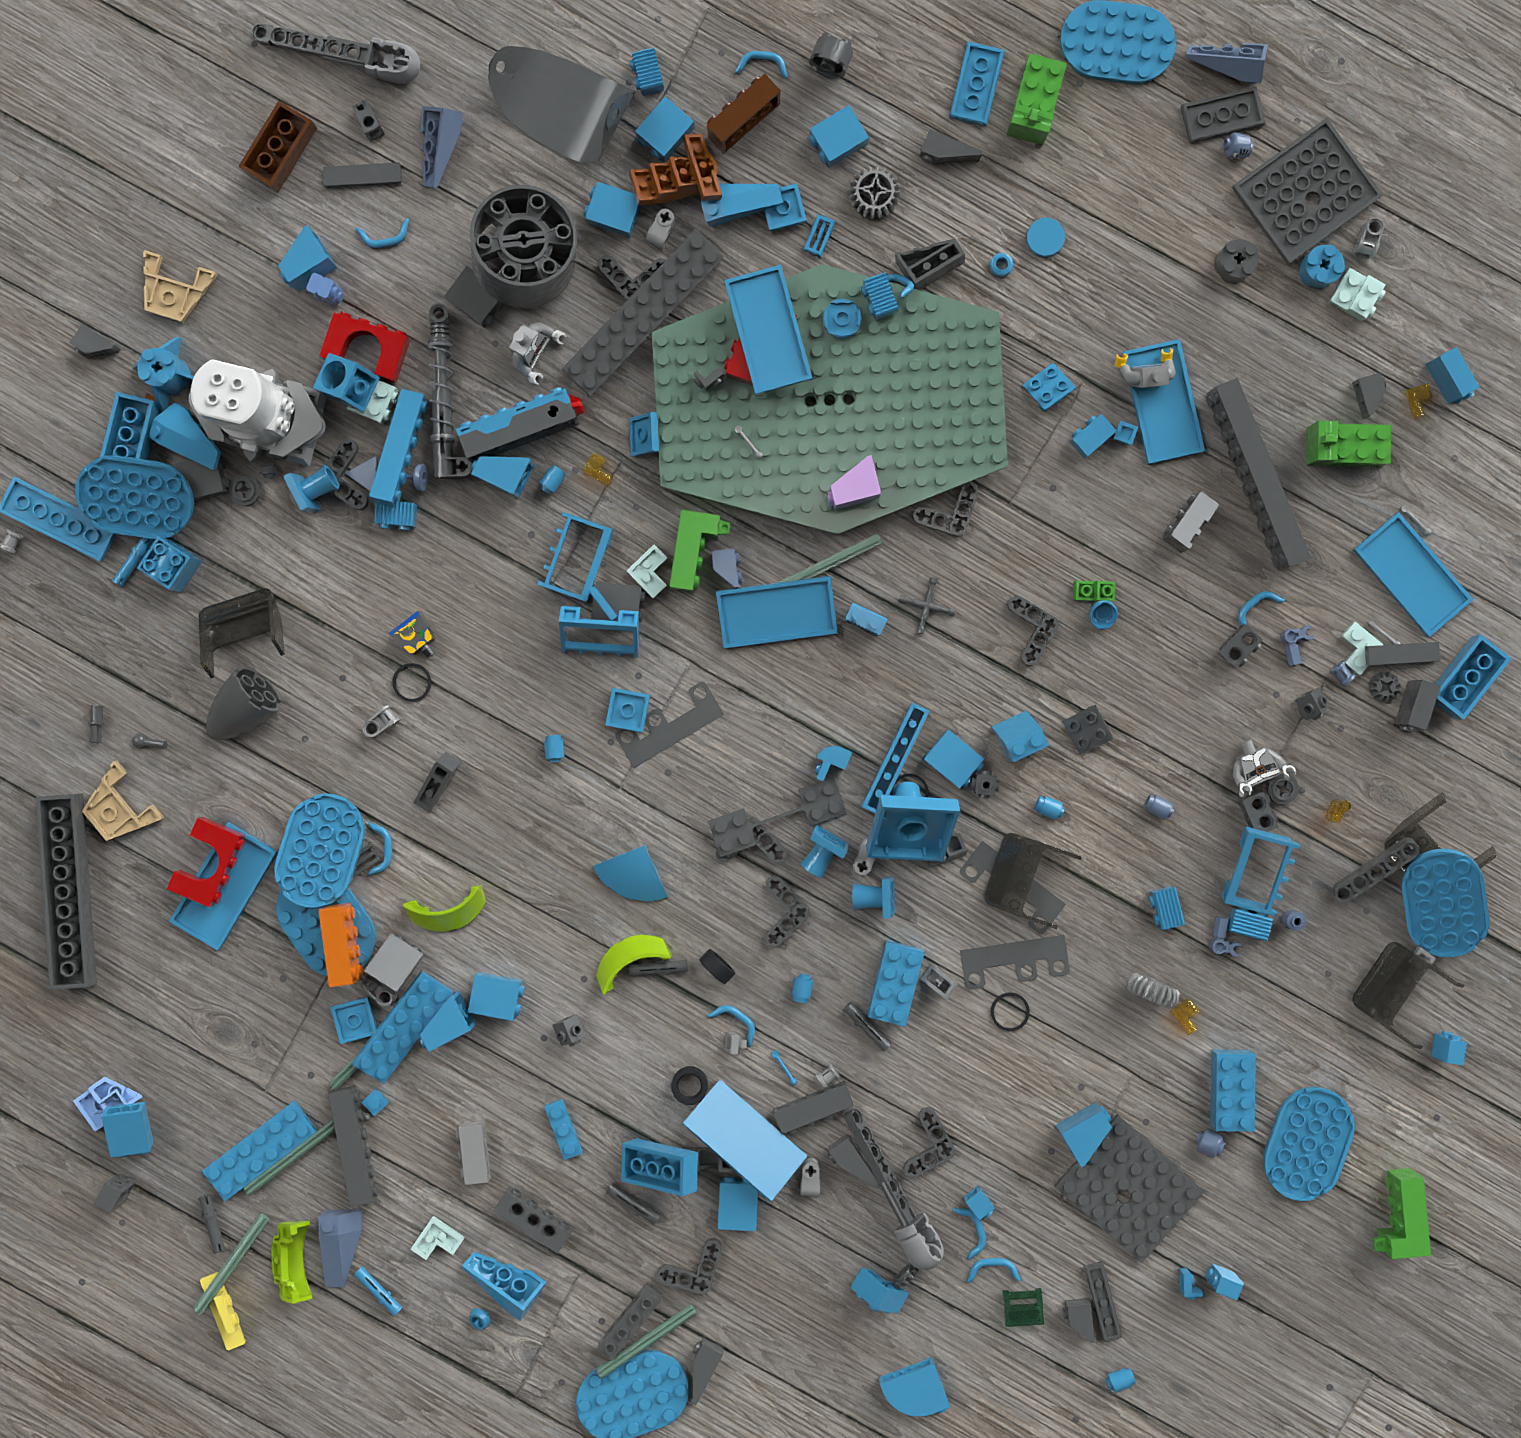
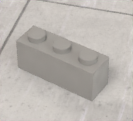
(473, 1152)

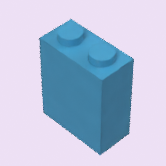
(664, 129)
(838, 136)
(612, 209)
(1453, 376)
(954, 759)
(496, 996)
(127, 1129)
(737, 1205)

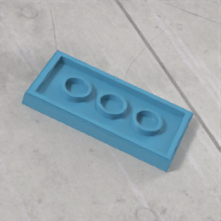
(976, 83)

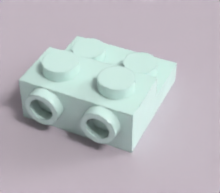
(1357, 294)
(380, 403)

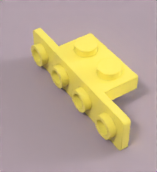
(224, 1315)

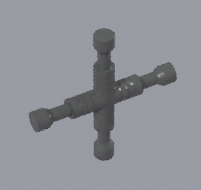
(927, 605)

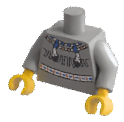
(1147, 375)

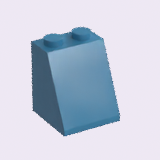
(304, 258)
(504, 473)
(1019, 736)
(448, 1023)
(1085, 1131)

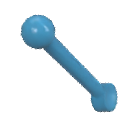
(775, 1054)

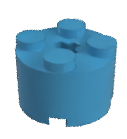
(1329, 259)

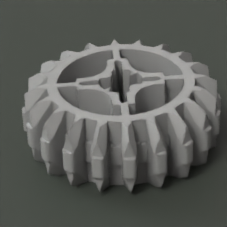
(882, 192)
(1153, 990)

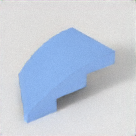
(102, 1095)

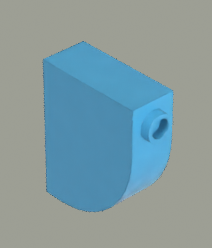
(915, 1389)

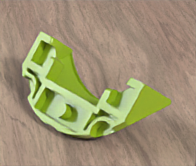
(447, 919)
(627, 951)
(288, 1261)

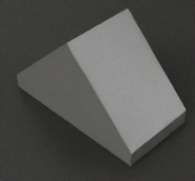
(939, 981)

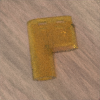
(1416, 396)
(594, 469)
(1336, 810)
(1183, 1013)

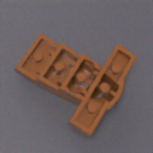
(679, 176)

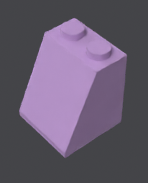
(855, 486)

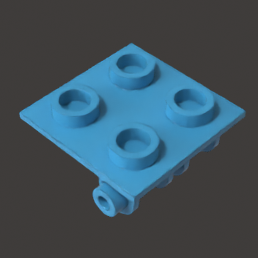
(1049, 387)

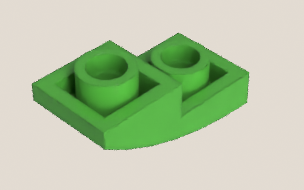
(1093, 590)

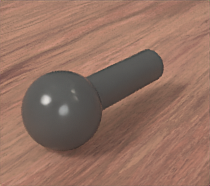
(141, 741)

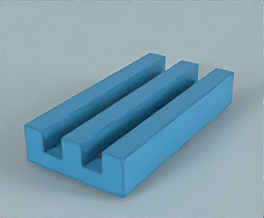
(813, 251)
(603, 603)

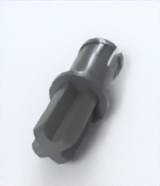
(96, 723)

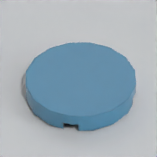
(1045, 237)
(842, 318)

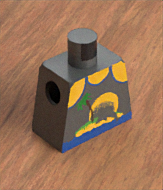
(415, 635)

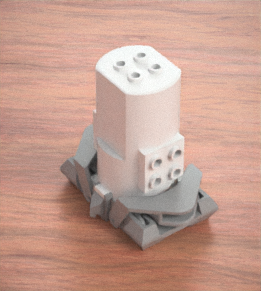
(257, 412)

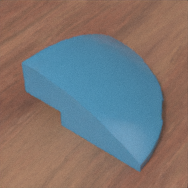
(632, 875)

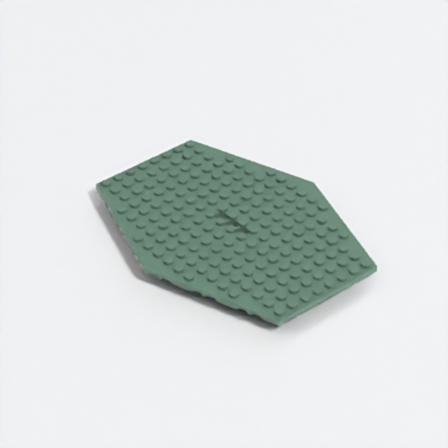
(921, 406)

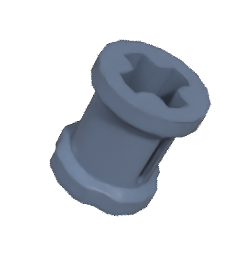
(1348, 675)

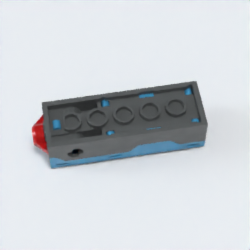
(520, 424)

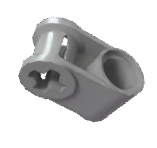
(660, 232)
(1368, 241)
(381, 721)
(862, 857)
(376, 993)
(810, 1179)

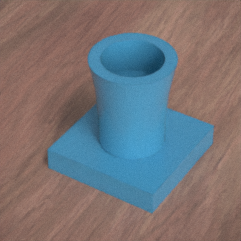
(312, 487)
(822, 852)
(875, 897)

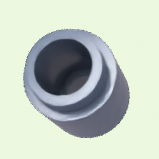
(1158, 807)
(1289, 917)

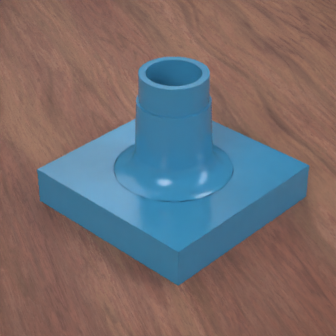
(912, 825)

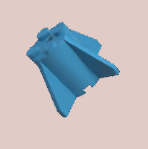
(164, 371)

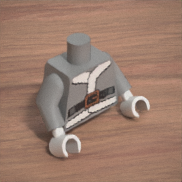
(529, 345)
(1257, 766)

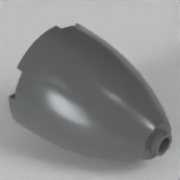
(241, 705)

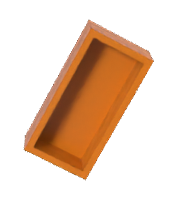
(340, 944)

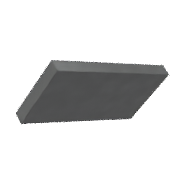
(1222, 114)

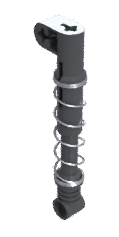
(441, 400)

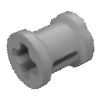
(11, 541)
(828, 1076)

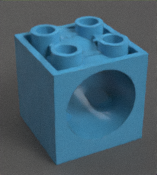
(346, 382)
(169, 564)

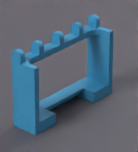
(603, 545)
(626, 622)
(1246, 843)

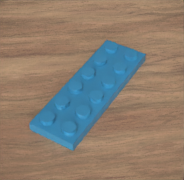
(54, 518)
(402, 1027)
(259, 1150)

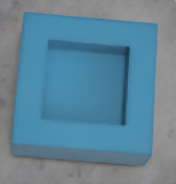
(1125, 433)
(375, 1102)

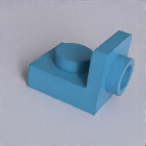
(1186, 1281)

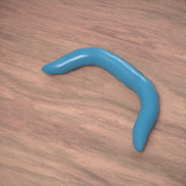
(765, 56)
(384, 242)
(903, 280)
(1253, 601)
(387, 849)
(741, 1016)
(979, 1228)
(993, 1262)

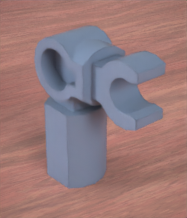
(1290, 638)
(1218, 944)

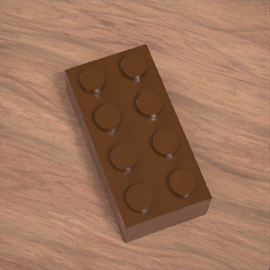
(743, 113)
(278, 146)

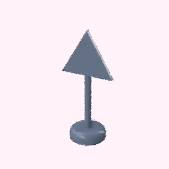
(366, 473)

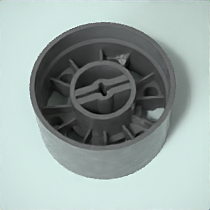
(523, 245)

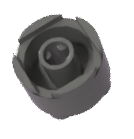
(831, 56)
(1244, 253)

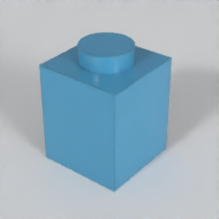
(979, 1203)

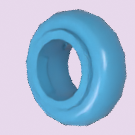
(1001, 256)

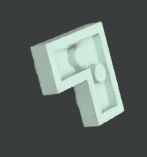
(644, 570)
(1358, 638)
(437, 1234)

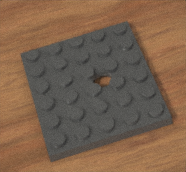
(1311, 164)
(1156, 1185)

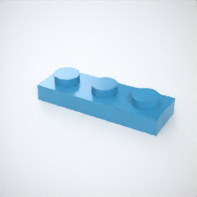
(563, 1129)

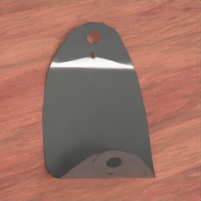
(558, 101)

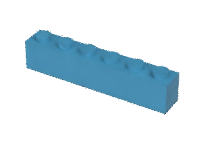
(398, 448)
(895, 756)

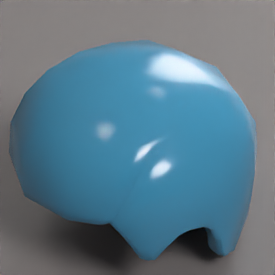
(1103, 614)

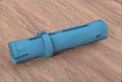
(133, 559)
(394, 1308)

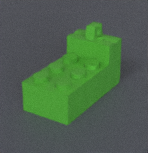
(1036, 99)
(1348, 444)
(690, 543)
(1408, 1218)

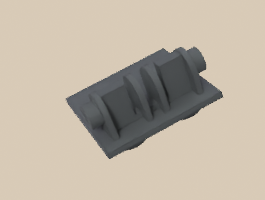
(1087, 729)

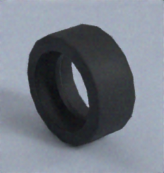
(717, 966)
(689, 1100)

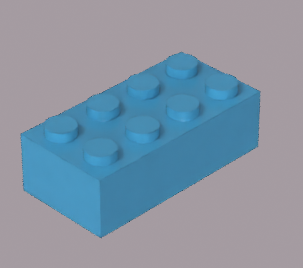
(130, 427)
(1469, 676)
(895, 983)
(1232, 1090)
(659, 1167)

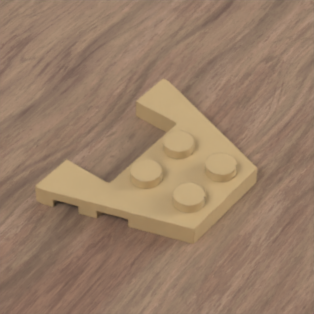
(170, 297)
(111, 813)

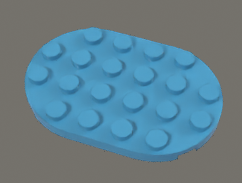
(1117, 41)
(134, 497)
(319, 850)
(1445, 902)
(305, 933)
(1308, 1143)
(634, 1397)

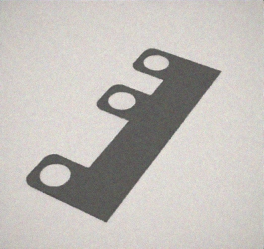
(667, 733)
(1046, 903)
(1018, 952)

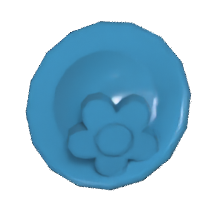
(479, 1319)

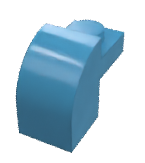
(831, 755)

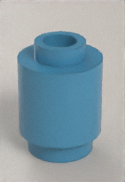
(552, 479)
(554, 748)
(1049, 807)
(802, 988)
(1120, 1380)

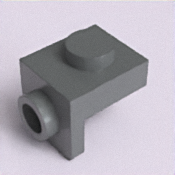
(713, 379)

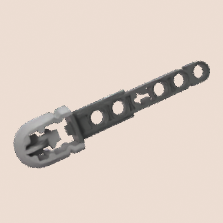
(367, 55)
(917, 1236)

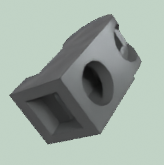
(368, 120)

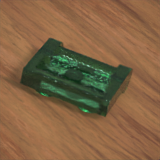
(1023, 1313)

